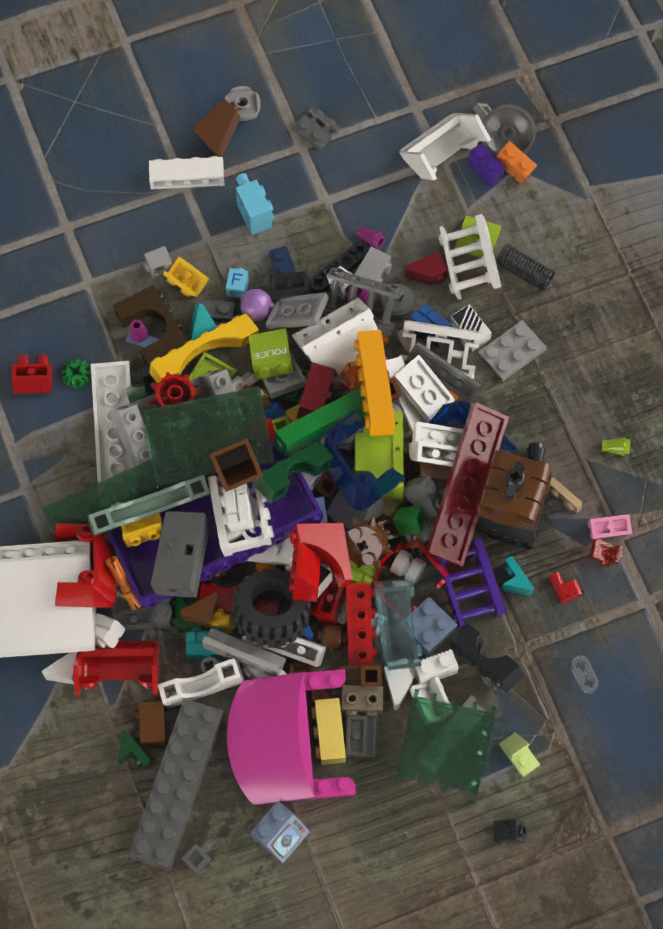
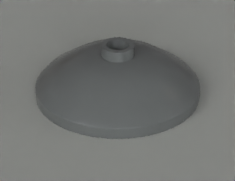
(511, 118)

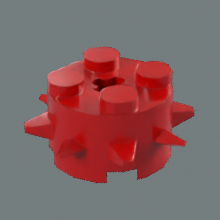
(171, 386)

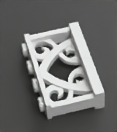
(225, 535)

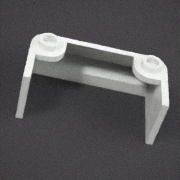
(442, 141)

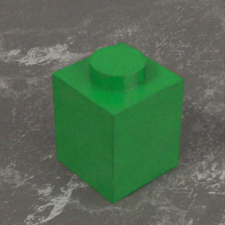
(409, 520)

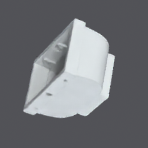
(333, 342)

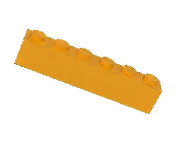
(375, 383)

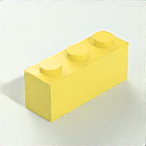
(329, 731)

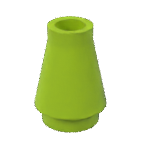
(617, 446)

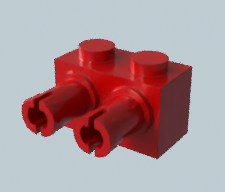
(32, 377)
(329, 604)

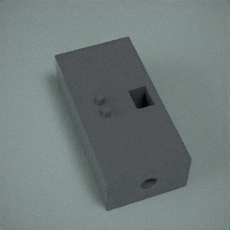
(180, 554)

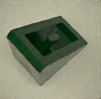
(139, 390)

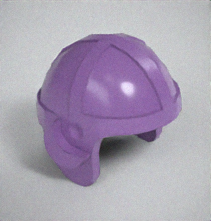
(256, 304)

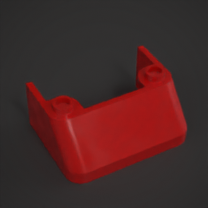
(94, 586)
(124, 662)

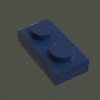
(281, 260)

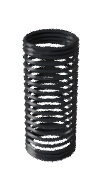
(545, 279)

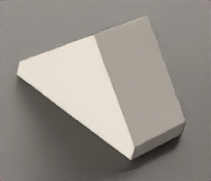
(62, 669)

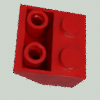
(305, 574)

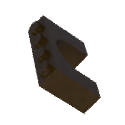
(150, 304)

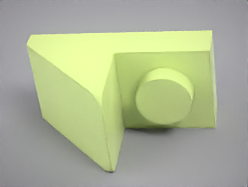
(517, 751)

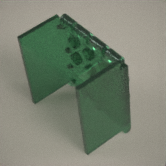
(445, 744)

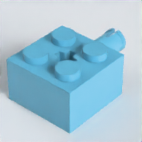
(253, 205)

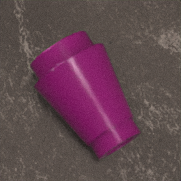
(371, 237)
(138, 331)

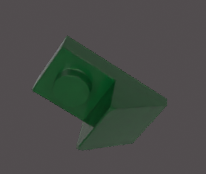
(128, 748)

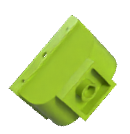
(381, 453)

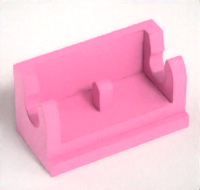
(610, 526)

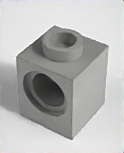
(157, 261)

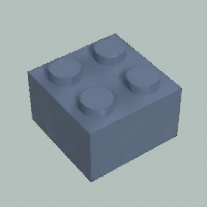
(431, 626)

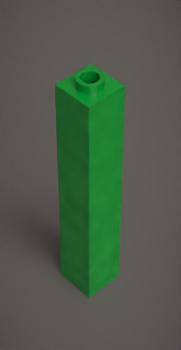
(316, 424)

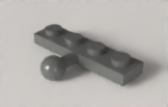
(446, 373)

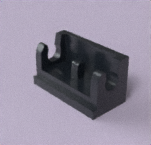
(289, 284)

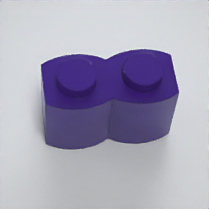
(486, 165)

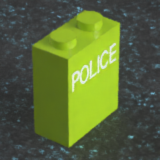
(271, 354)

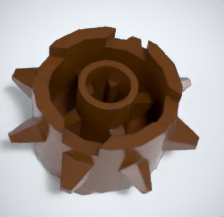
(375, 545)

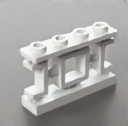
(441, 336)

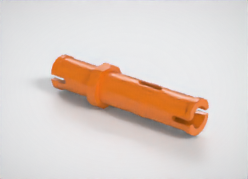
(123, 582)

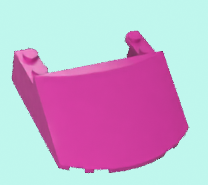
(272, 741)

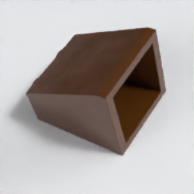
(236, 465)

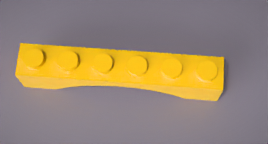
(231, 334)

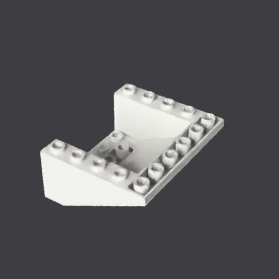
(27, 599)

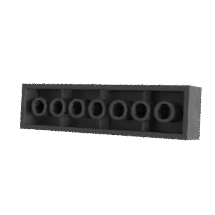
(176, 785)

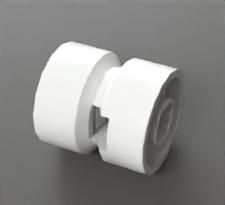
(407, 566)

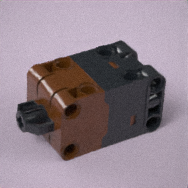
(514, 499)

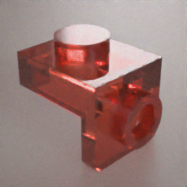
(605, 553)

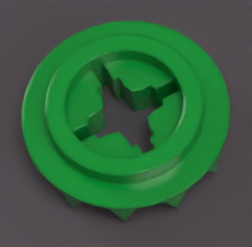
(77, 380)

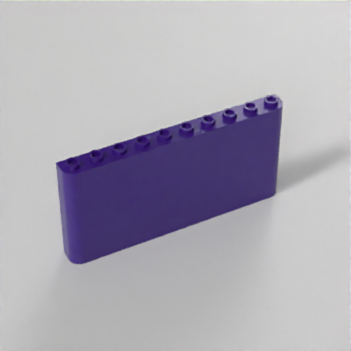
(285, 513)

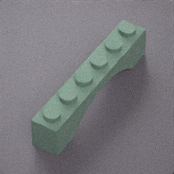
(148, 505)

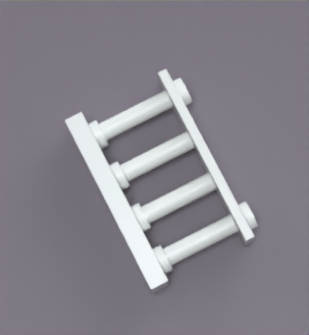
(488, 259)

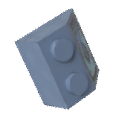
(279, 832)

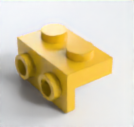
(186, 277)
(142, 530)

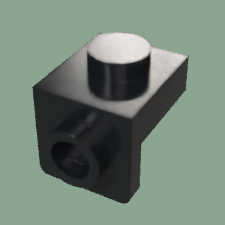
(509, 831)

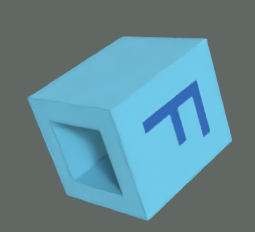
(237, 282)

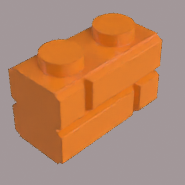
(516, 162)

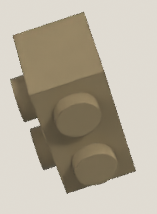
(362, 700)

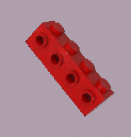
(360, 623)

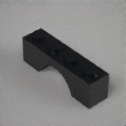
(501, 671)

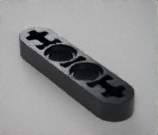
(318, 278)

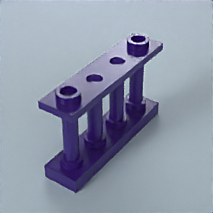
(489, 586)

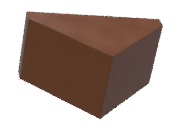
(201, 611)

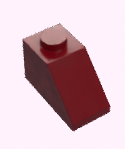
(427, 270)

